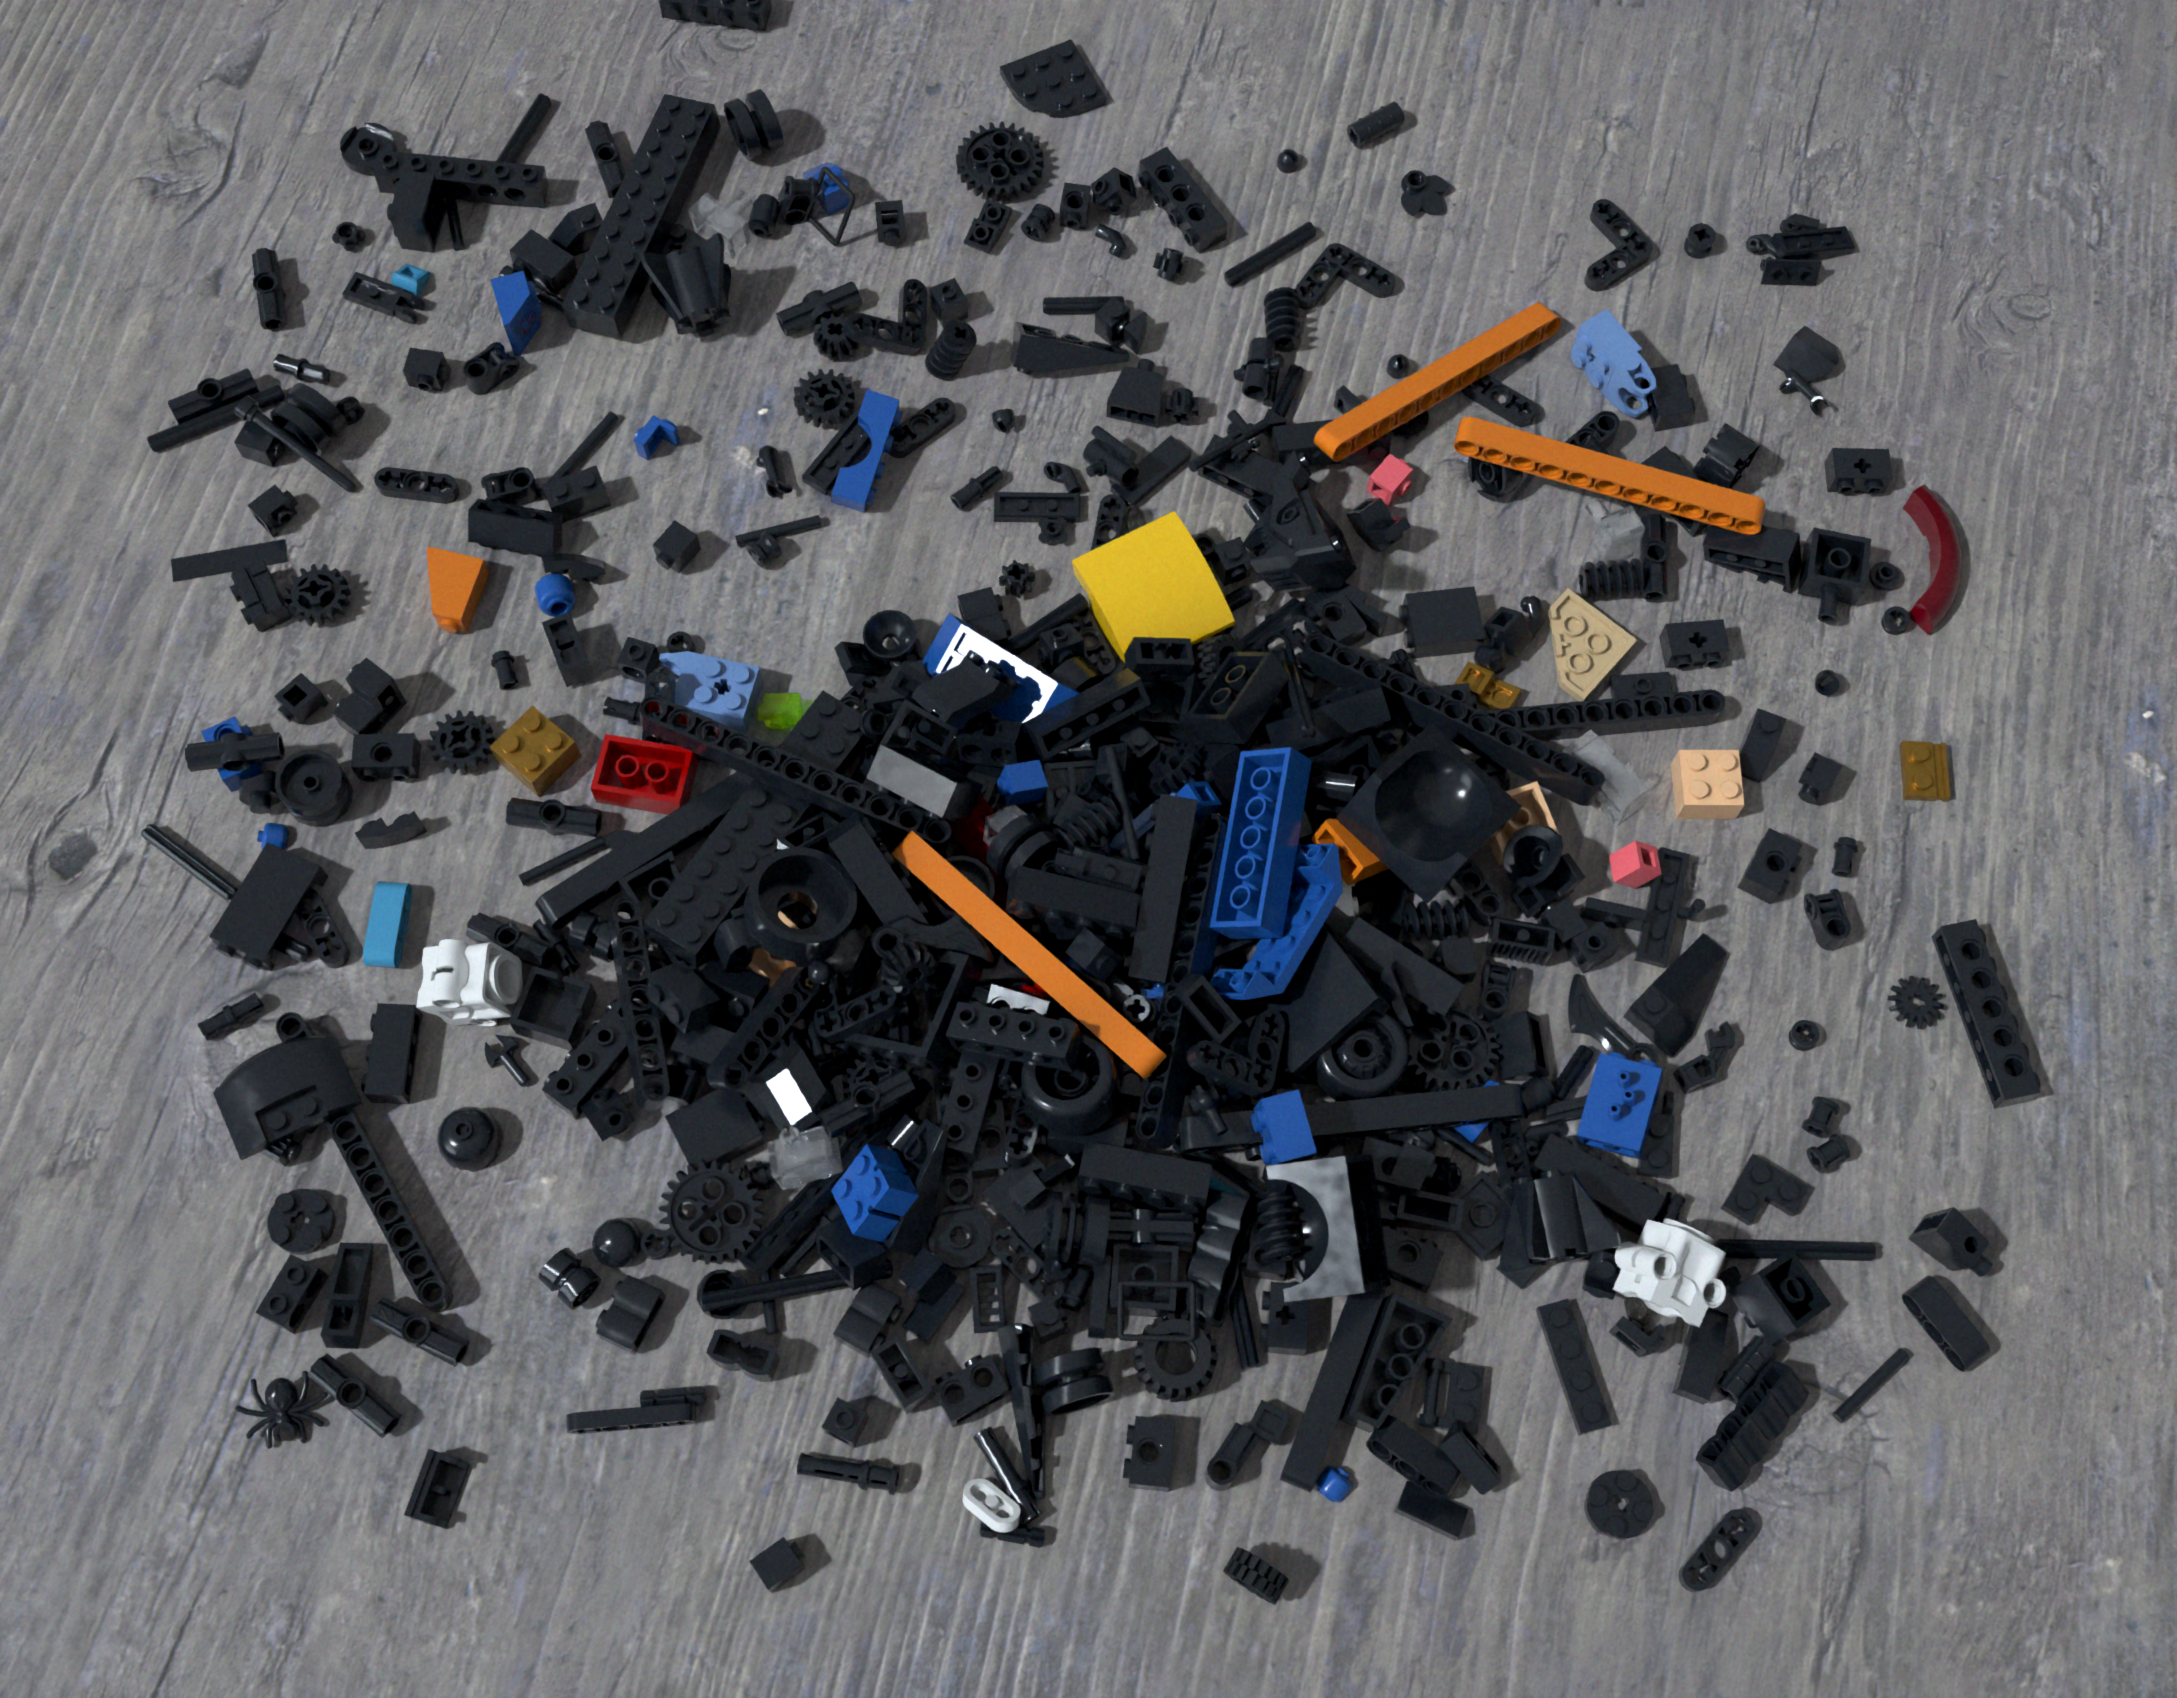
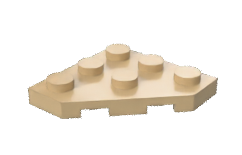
(1584, 644)

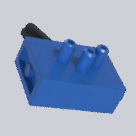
(1617, 1106)

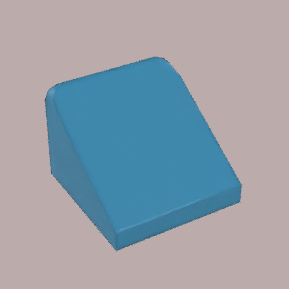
(411, 279)

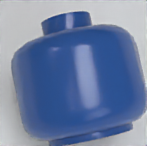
(274, 834)
(1334, 1483)

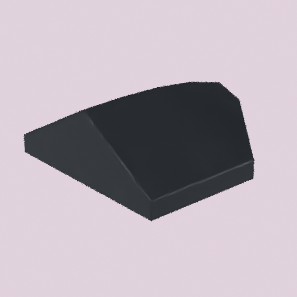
(1808, 355)

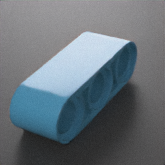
(387, 924)

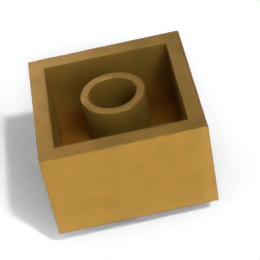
(535, 751)

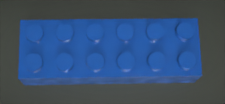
(1261, 844)

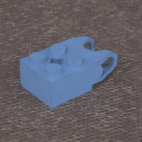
(1612, 362)
(715, 687)

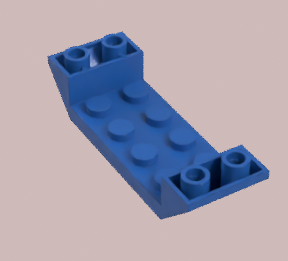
(1036, 689)
(1309, 905)

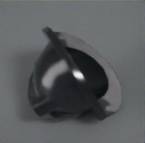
(1532, 854)

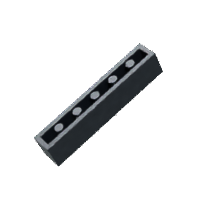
(1161, 891)

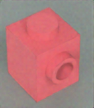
(1390, 479)
(1635, 864)

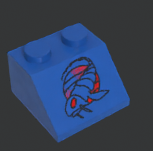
(518, 308)

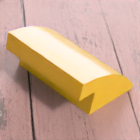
(1153, 586)

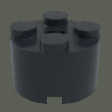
(1726, 457)

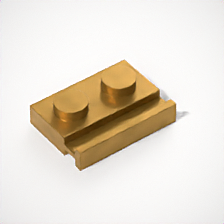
(1924, 771)

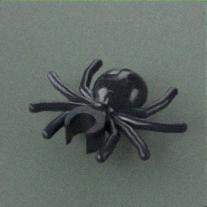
(282, 1409)

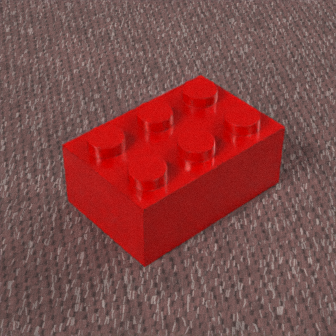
(643, 775)

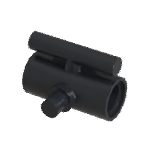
(1261, 371)
(1111, 458)

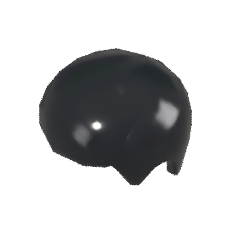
(617, 1242)
(721, 1280)

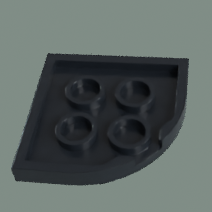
(1054, 82)

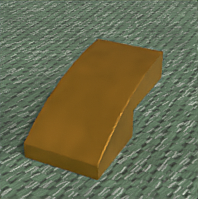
(1487, 689)

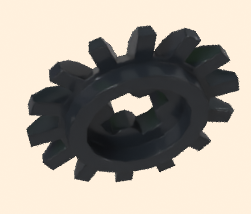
(1907, 1009)

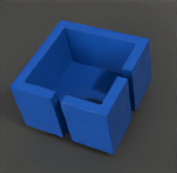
(1284, 1129)
(877, 1183)

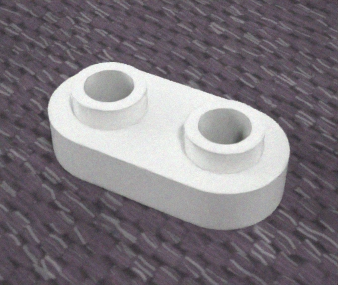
(995, 1507)

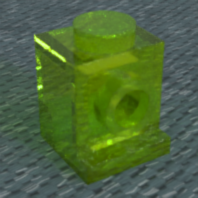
(780, 710)

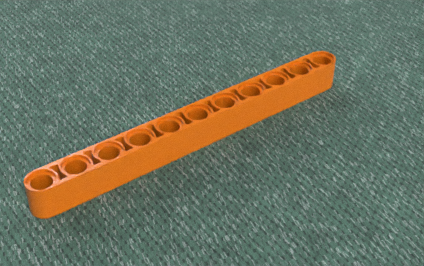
(1437, 381)
(1610, 475)
(1029, 955)

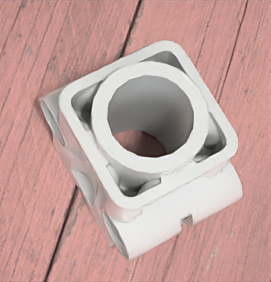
(469, 982)
(1672, 1270)

